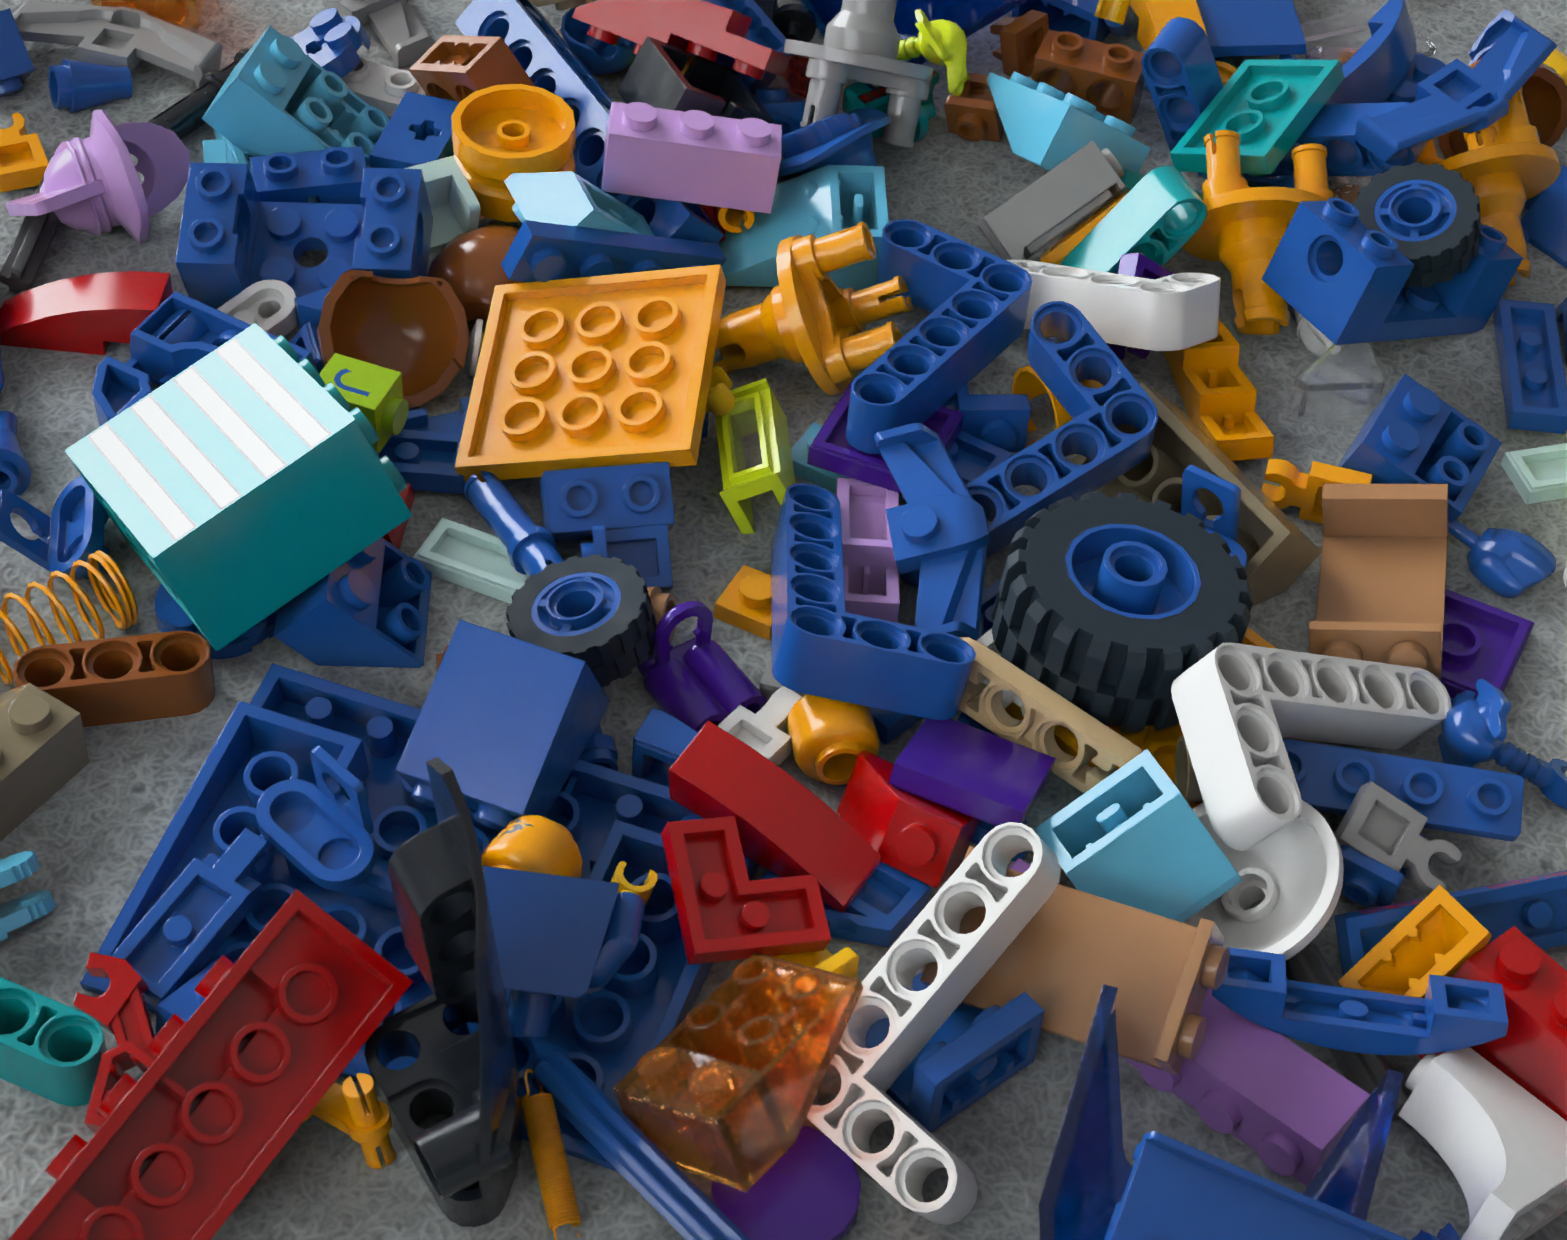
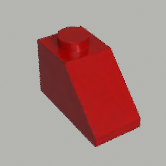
(902, 827)

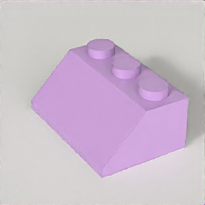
(691, 157)

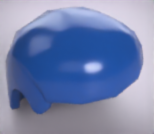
(595, 54)

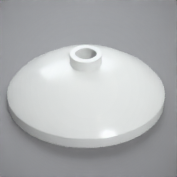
(1294, 874)

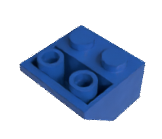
(1422, 441)
(362, 612)

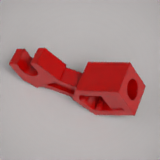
(123, 1014)

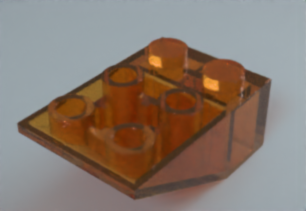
(741, 1069)

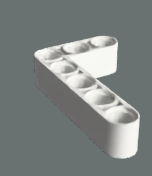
(1250, 697)
(919, 1015)

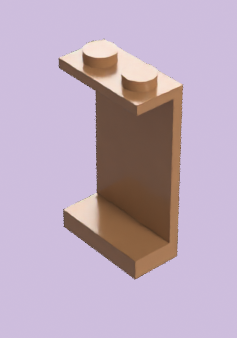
(1383, 574)
(1092, 941)

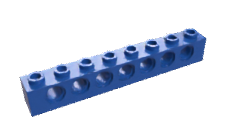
(558, 69)

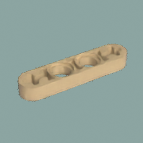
(1042, 713)

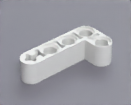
(1131, 309)

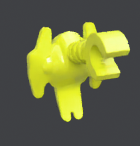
(941, 44)

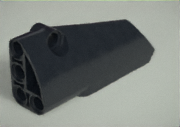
(467, 1077)

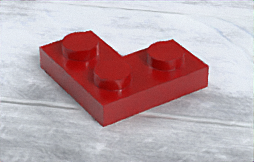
(725, 912)

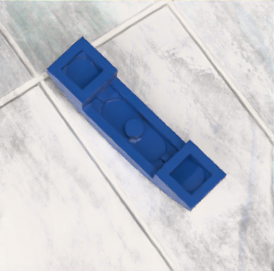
(1382, 60)
(1449, 1018)

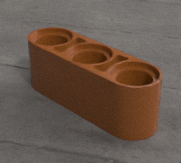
(124, 676)

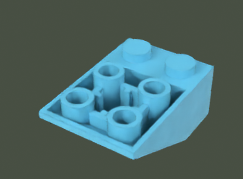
(290, 104)
(1054, 125)
(806, 205)

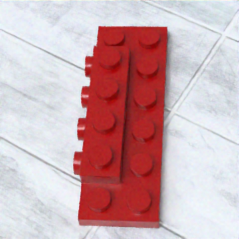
(222, 1086)

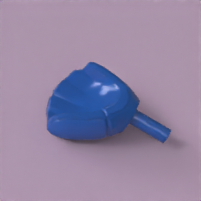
(1505, 558)

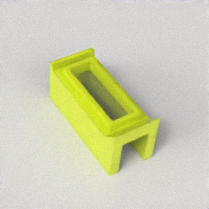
(753, 451)

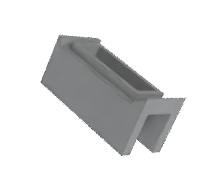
(1054, 203)

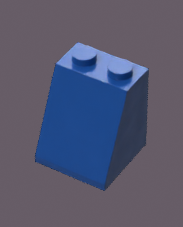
(505, 723)

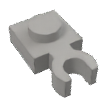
(1390, 833)

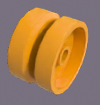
(508, 133)

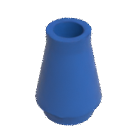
(87, 85)

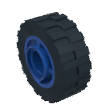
(1428, 215)
(589, 612)

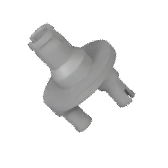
(864, 48)

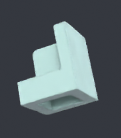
(450, 199)

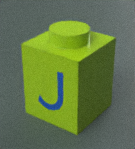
(372, 390)

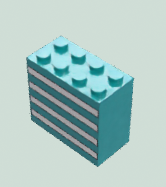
(242, 482)

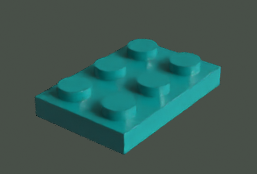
(1267, 106)

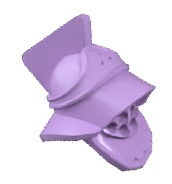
(97, 184)

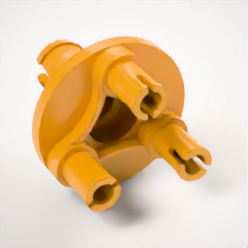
(1506, 170)
(1248, 224)
(812, 317)

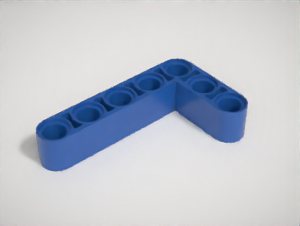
(1186, 80)
(975, 315)
(1088, 433)
(845, 654)

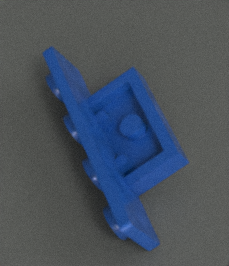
(1447, 794)

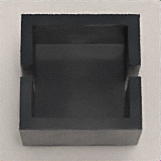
(706, 85)

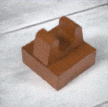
(1020, 41)

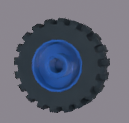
(1117, 604)

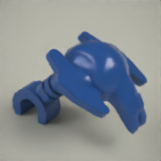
(1477, 731)

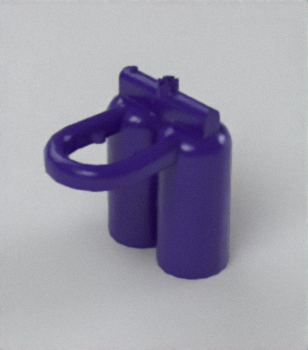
(696, 677)

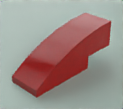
(83, 311)
(775, 815)

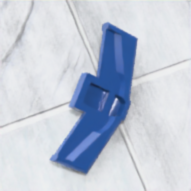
(1459, 95)
(936, 531)

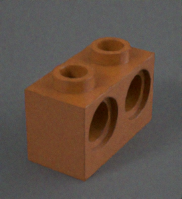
(467, 64)
(1090, 70)

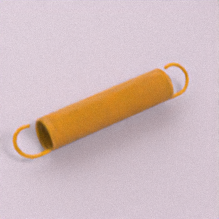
(550, 1159)

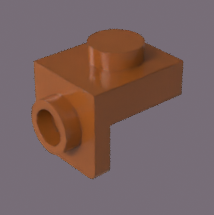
(974, 112)

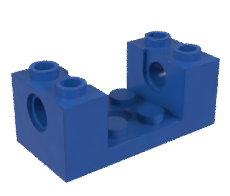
(238, 240)
(1354, 278)

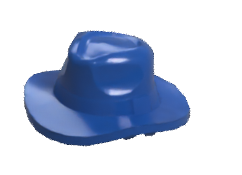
(832, 141)

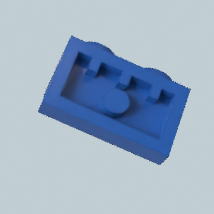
(964, 1057)

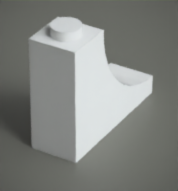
(1495, 1141)

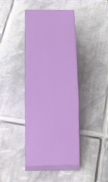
(867, 548)

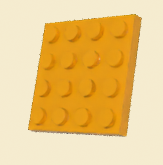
(593, 373)

